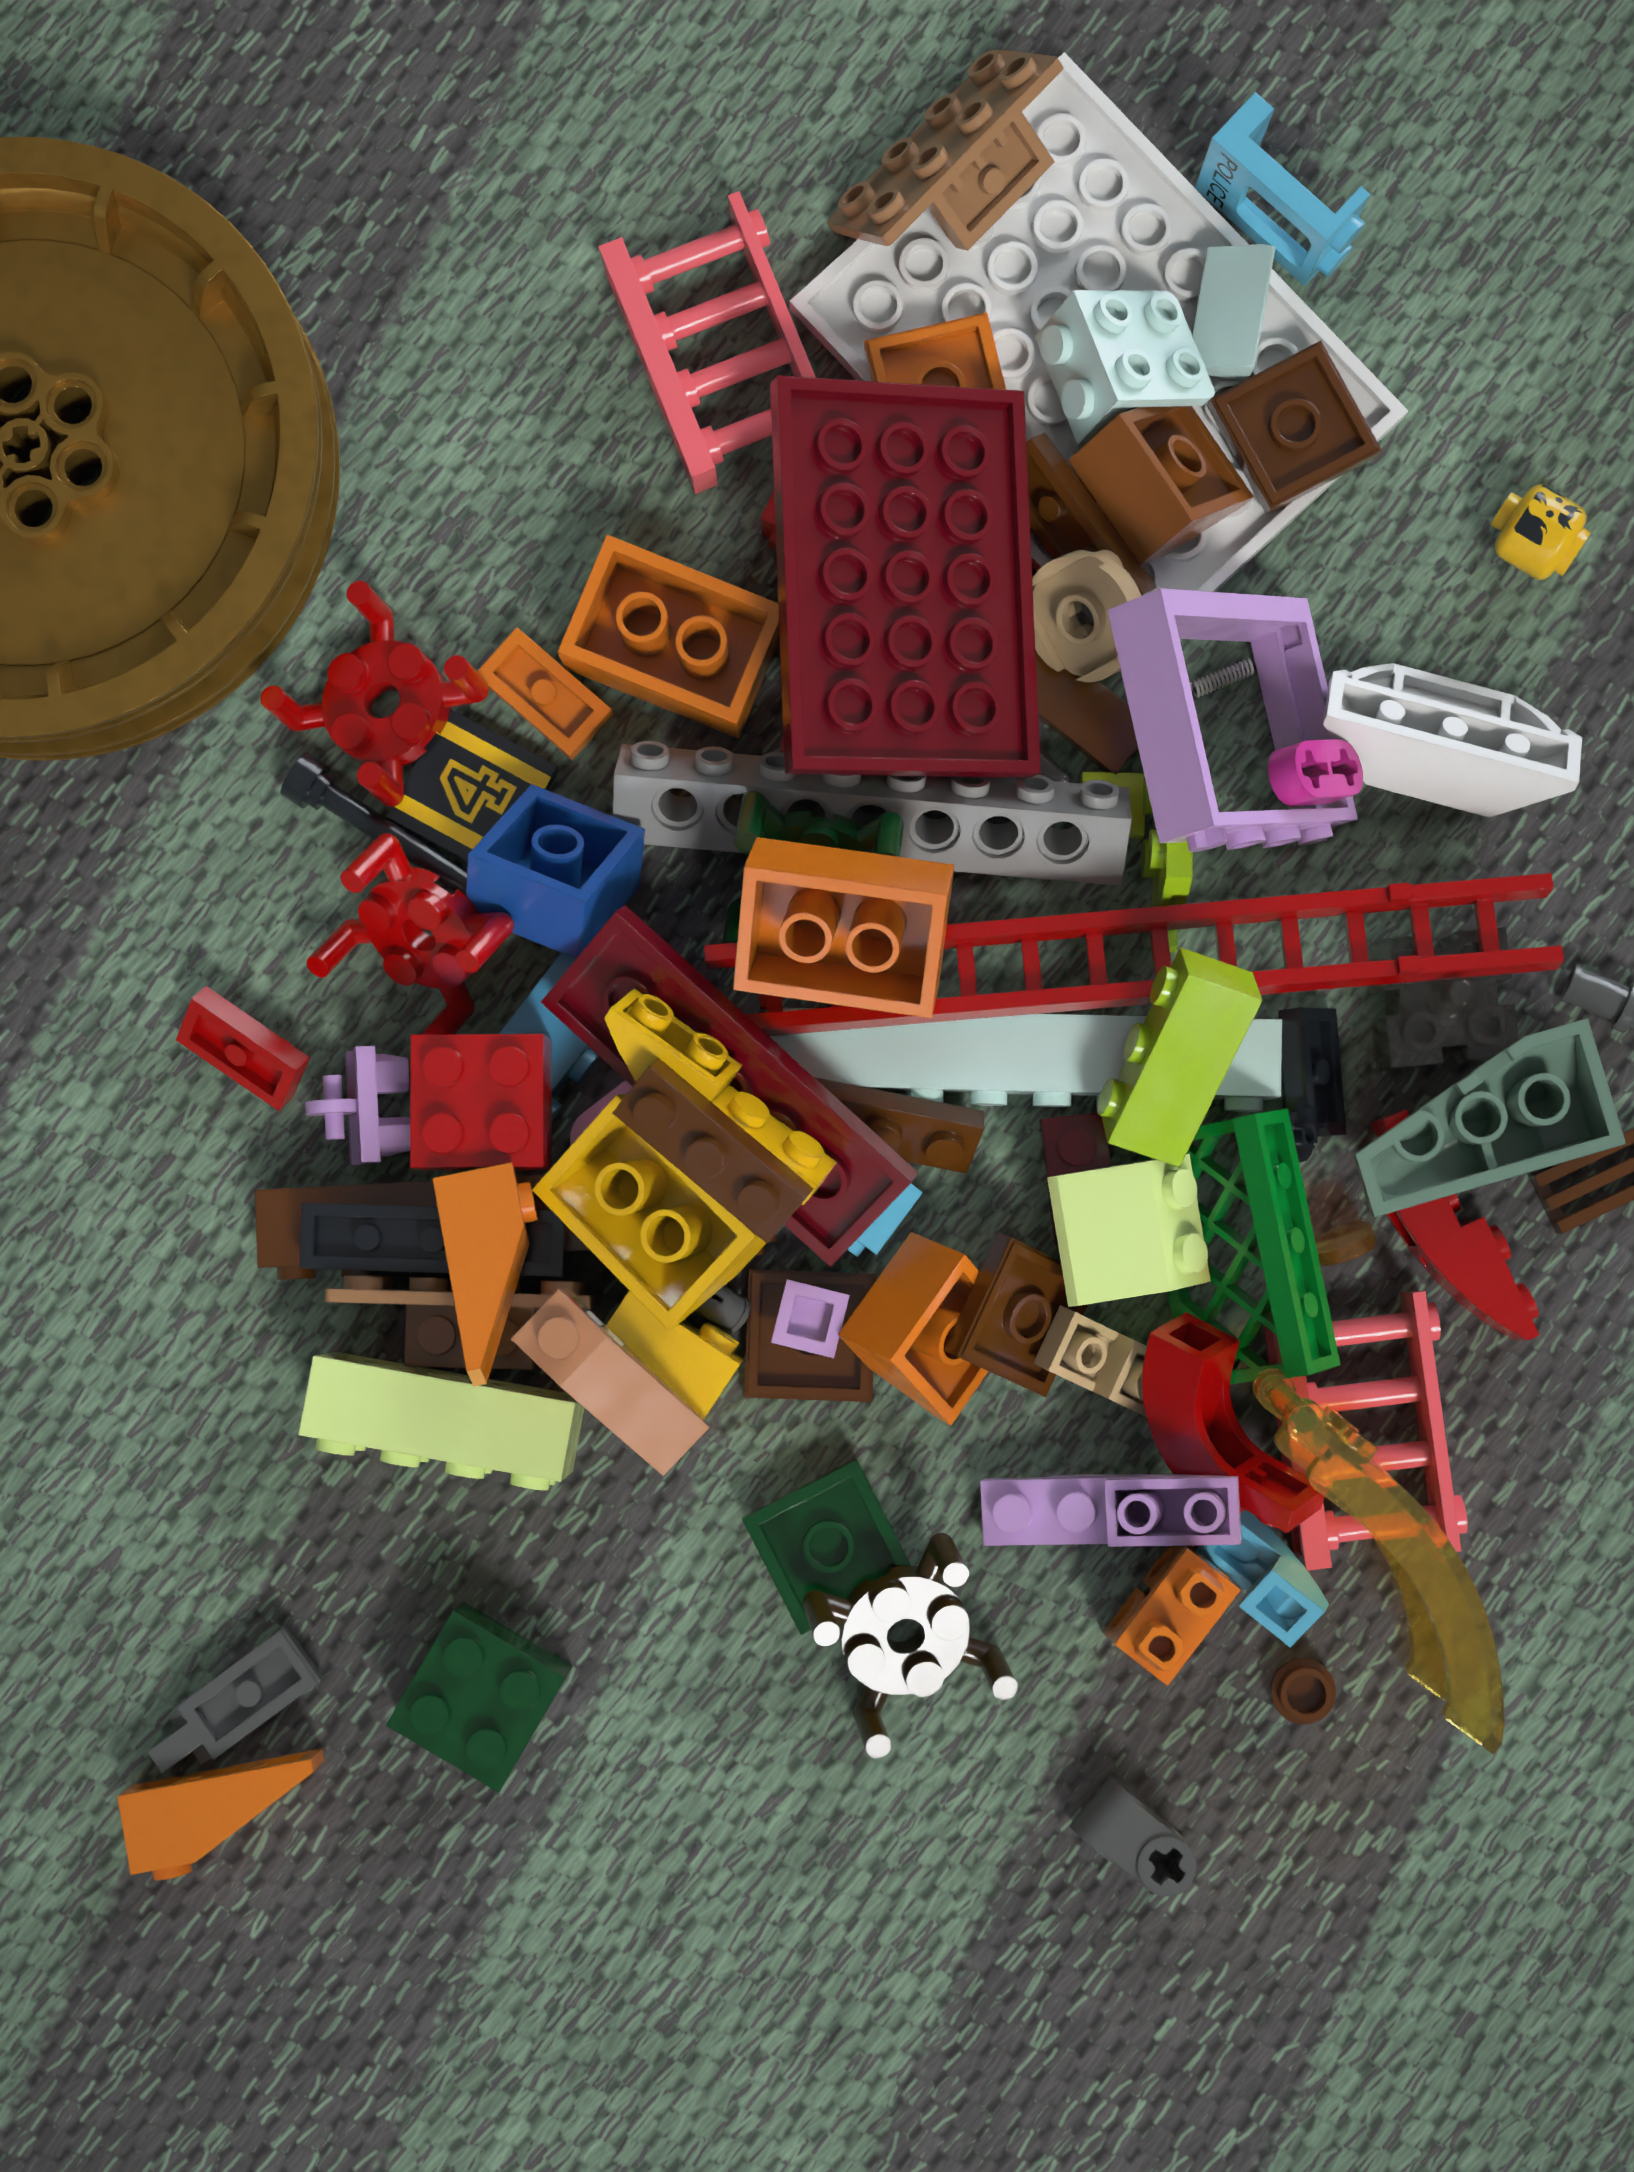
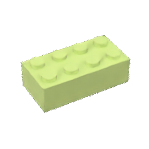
(441, 1417)

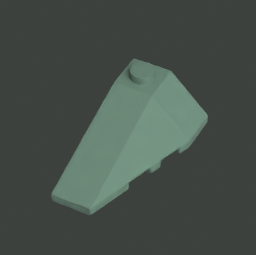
(1510, 1116)

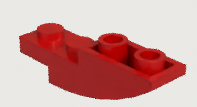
(1465, 1258)

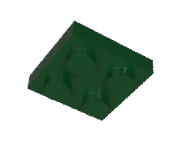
(825, 1538)

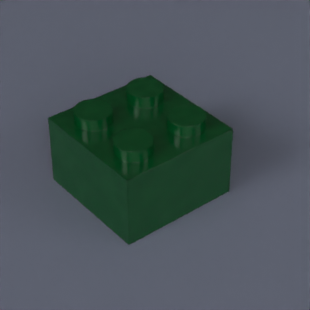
(479, 1696)

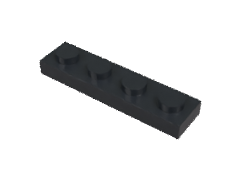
(407, 1239)

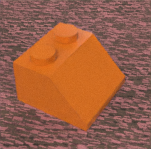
(908, 1321)

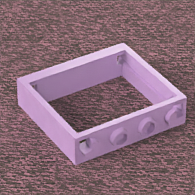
(1167, 723)

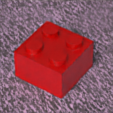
(481, 1101)

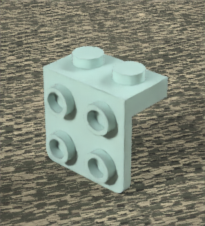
(1121, 354)

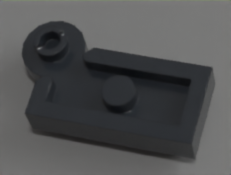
(1312, 1076)

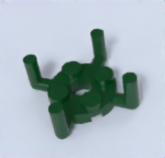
(763, 820)

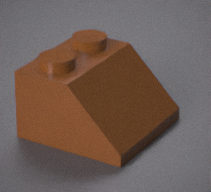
(1159, 478)

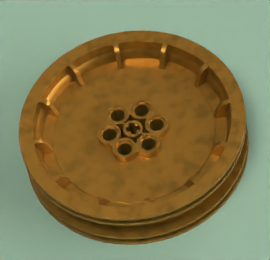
(209, 440)

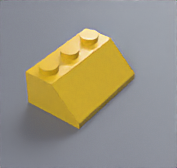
(646, 1219)

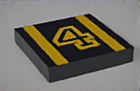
(466, 785)

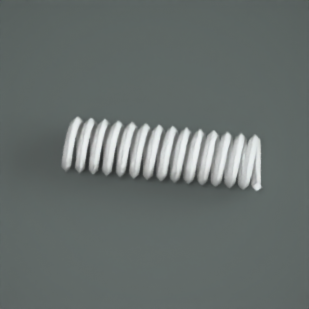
(1225, 672)

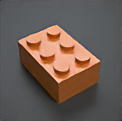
(672, 636)
(842, 927)

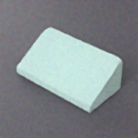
(1232, 308)

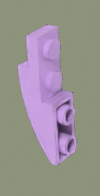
(1112, 1510)

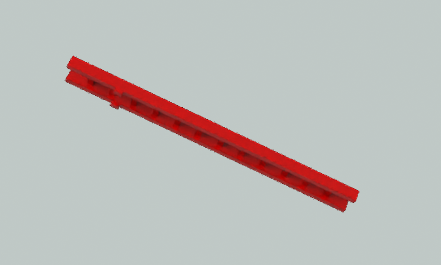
(1221, 915)

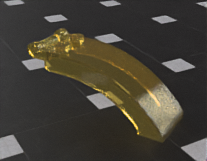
(1444, 1614)

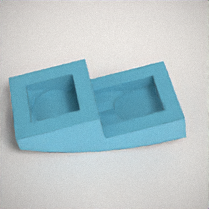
(1277, 1584)

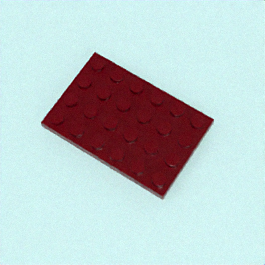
(904, 579)

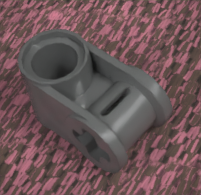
(1128, 1832)

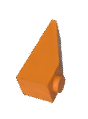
(485, 1249)
(188, 1815)

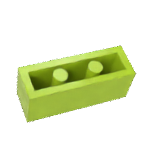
(1178, 1056)

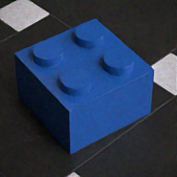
(556, 869)

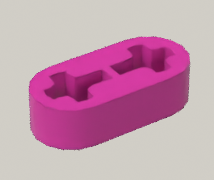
(1315, 772)

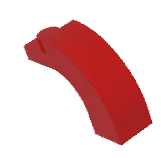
(1196, 1427)

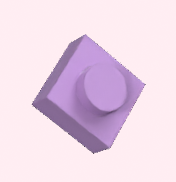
(810, 1318)

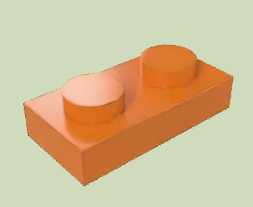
(544, 693)

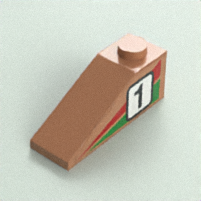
(610, 1380)

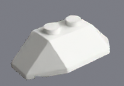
(1450, 740)

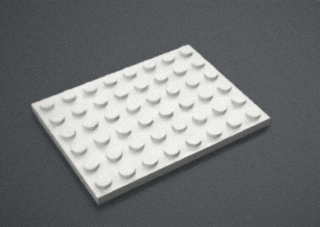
(1095, 220)

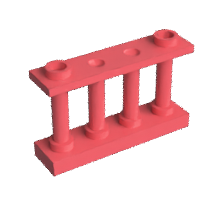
(658, 335)
(1420, 1326)

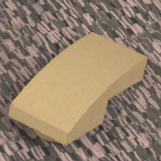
(1094, 1358)

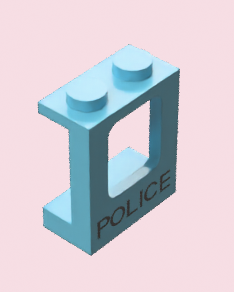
(1239, 162)

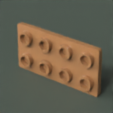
(962, 162)
(432, 1321)

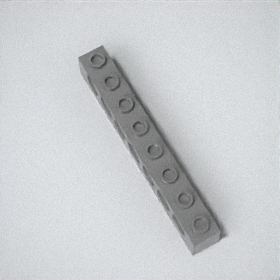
(1022, 847)

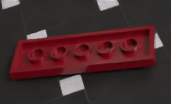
(633, 956)

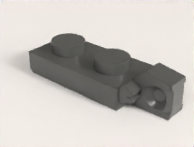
(238, 1701)

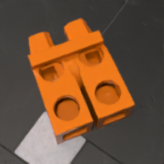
(1176, 1615)

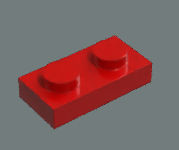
(242, 1048)

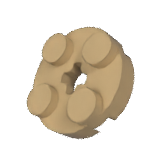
(1060, 586)

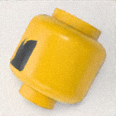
(1540, 532)

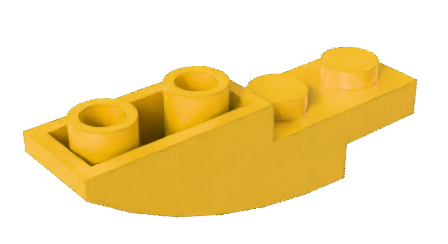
(648, 1030)

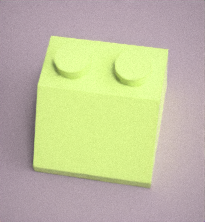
(1128, 1230)

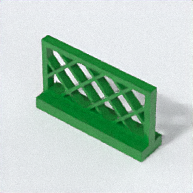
(1284, 1254)

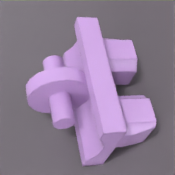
(365, 1078)

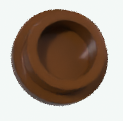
(1302, 1691)

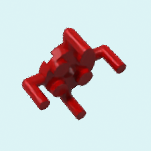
(358, 680)
(393, 923)

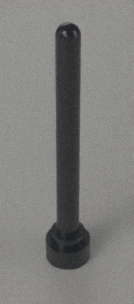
(314, 786)

